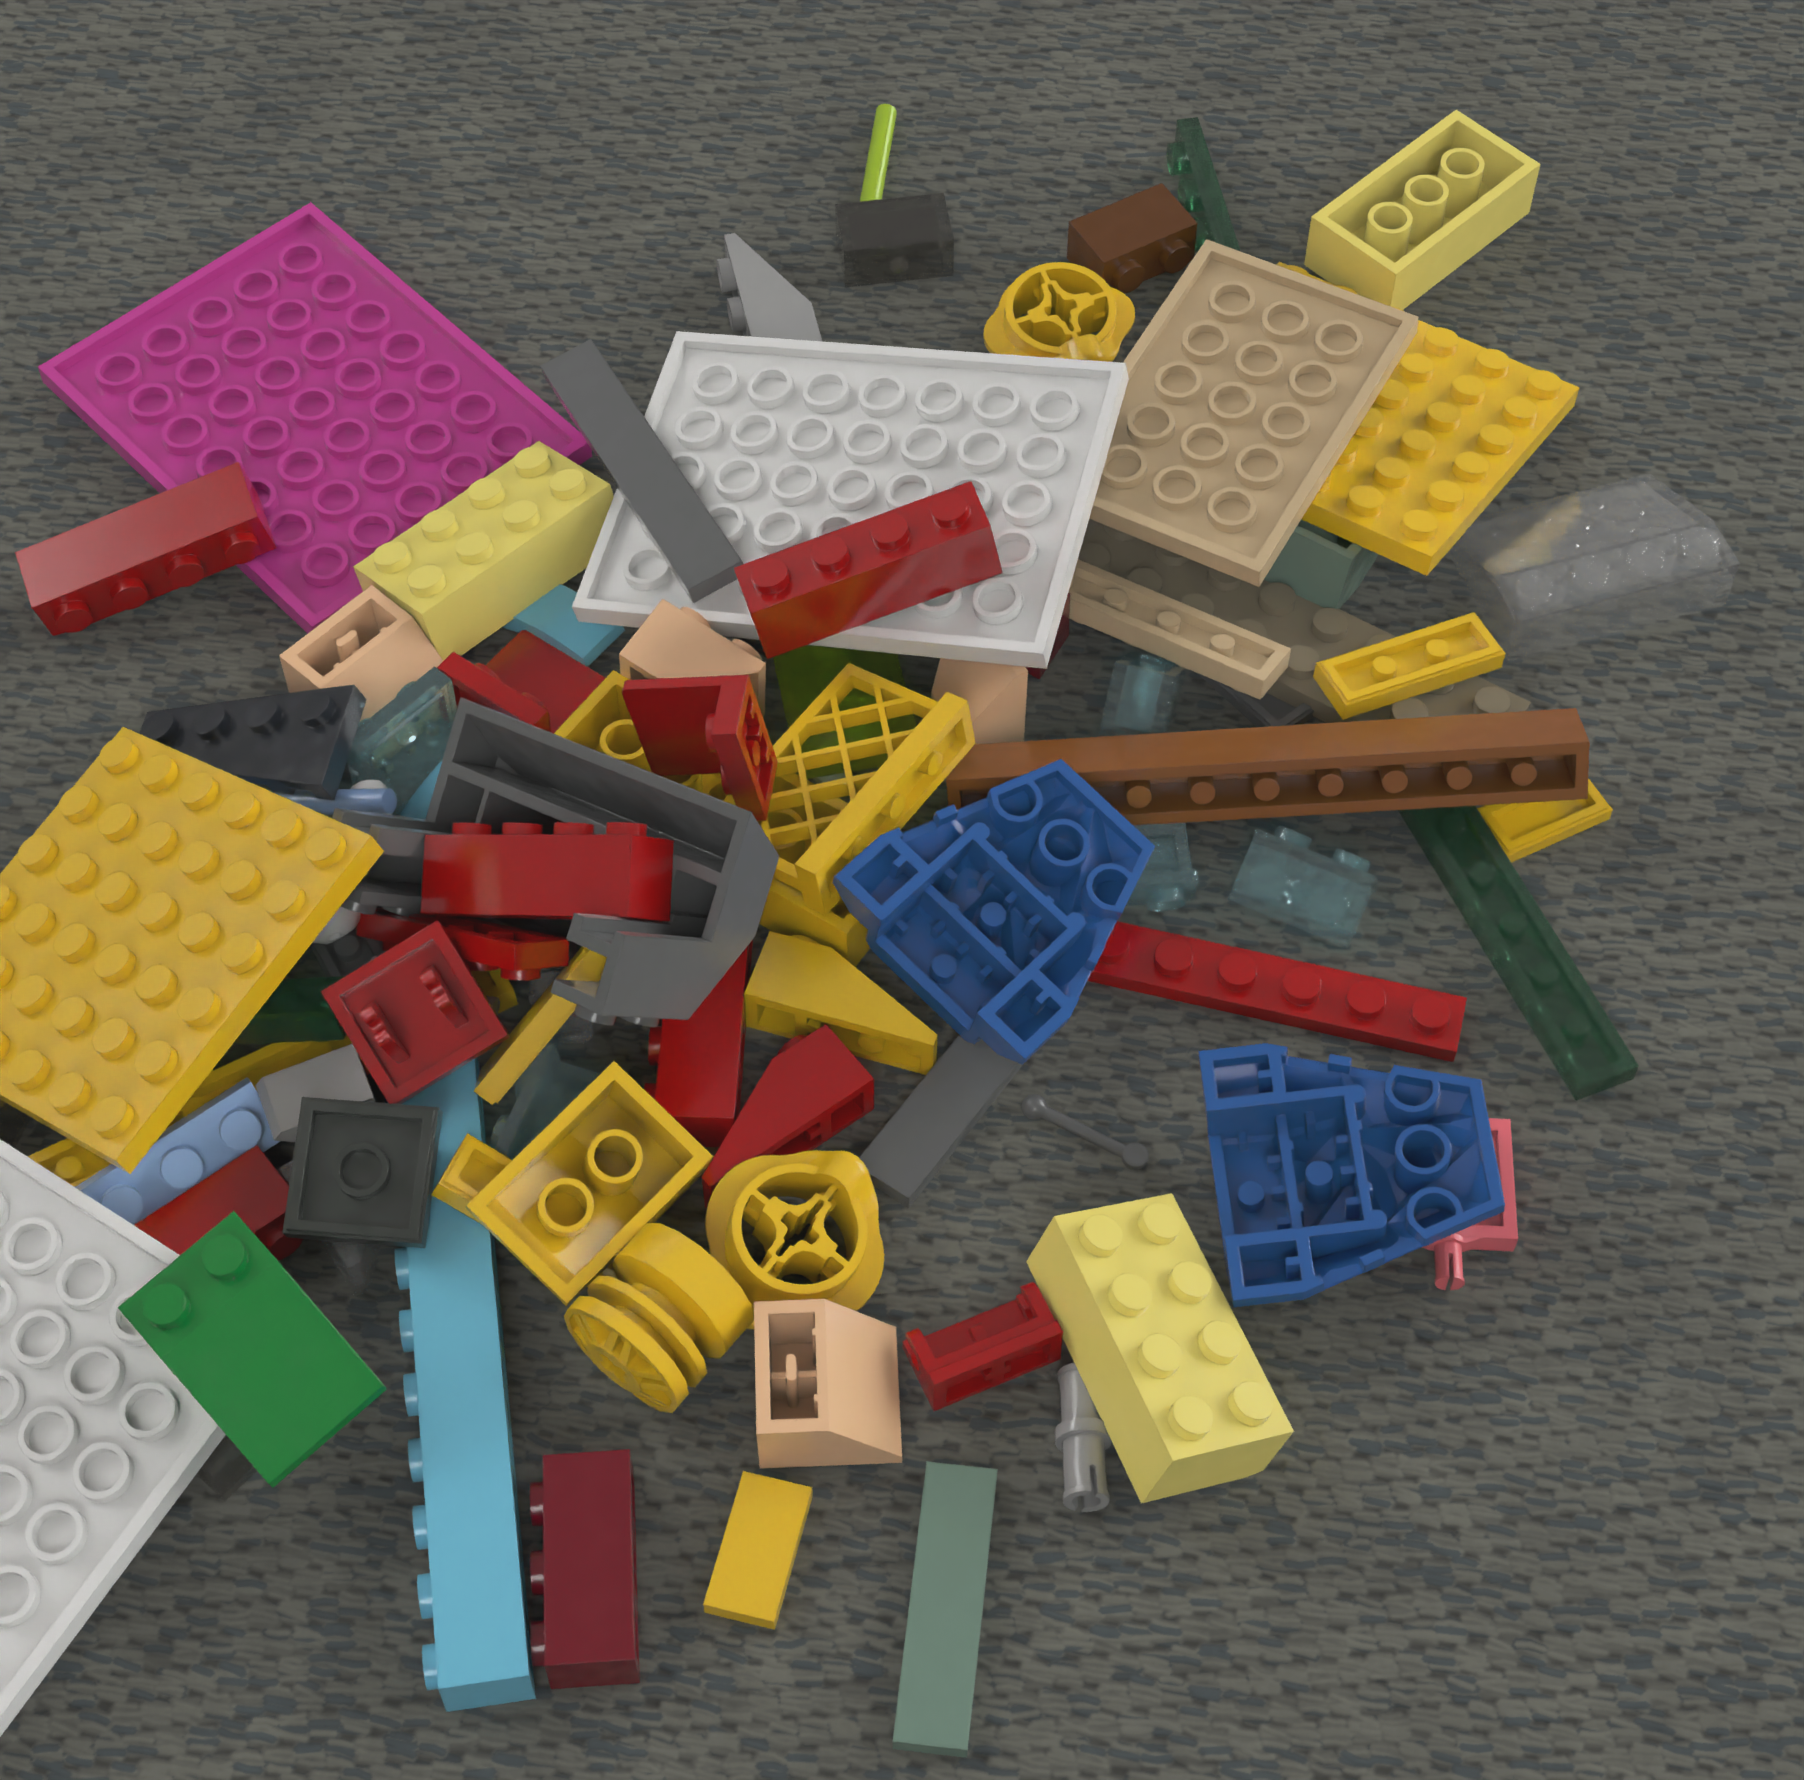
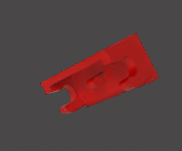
(985, 1349)

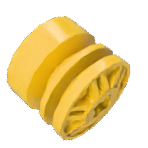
(659, 1316)

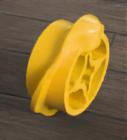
(1061, 312)
(833, 1186)

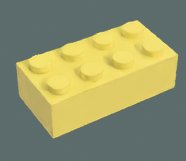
(1422, 212)
(492, 548)
(1158, 1347)

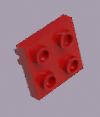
(415, 1014)

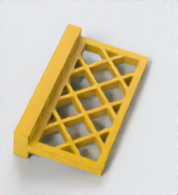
(878, 799)

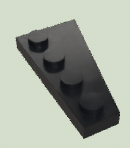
(271, 739)

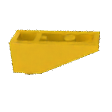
(811, 985)

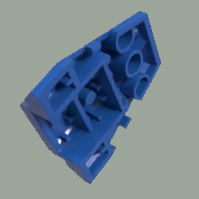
(1000, 904)
(1338, 1166)

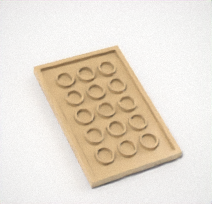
(1242, 408)

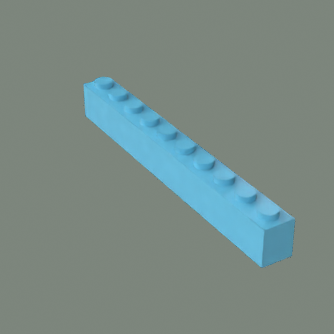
(464, 1440)

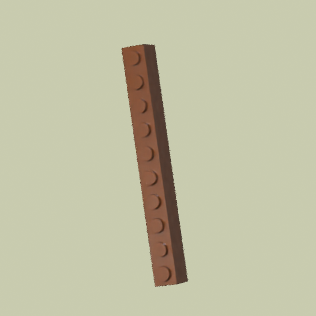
(1307, 766)

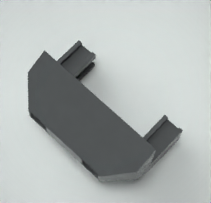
(523, 774)

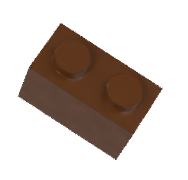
(1134, 238)

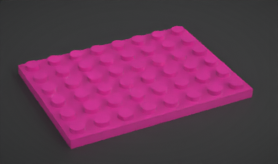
(324, 386)

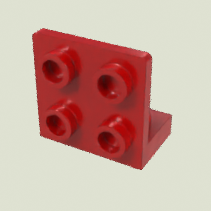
(525, 682)
(706, 729)

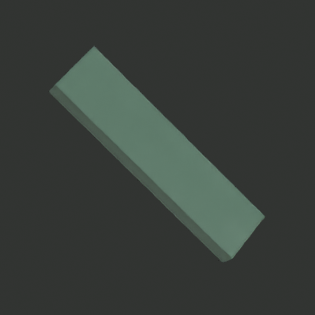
(945, 1610)

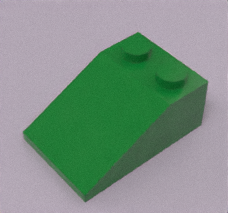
(252, 1349)

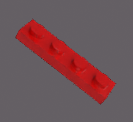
(480, 943)

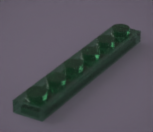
(1523, 949)

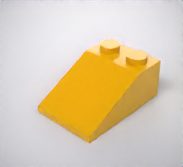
(590, 1183)

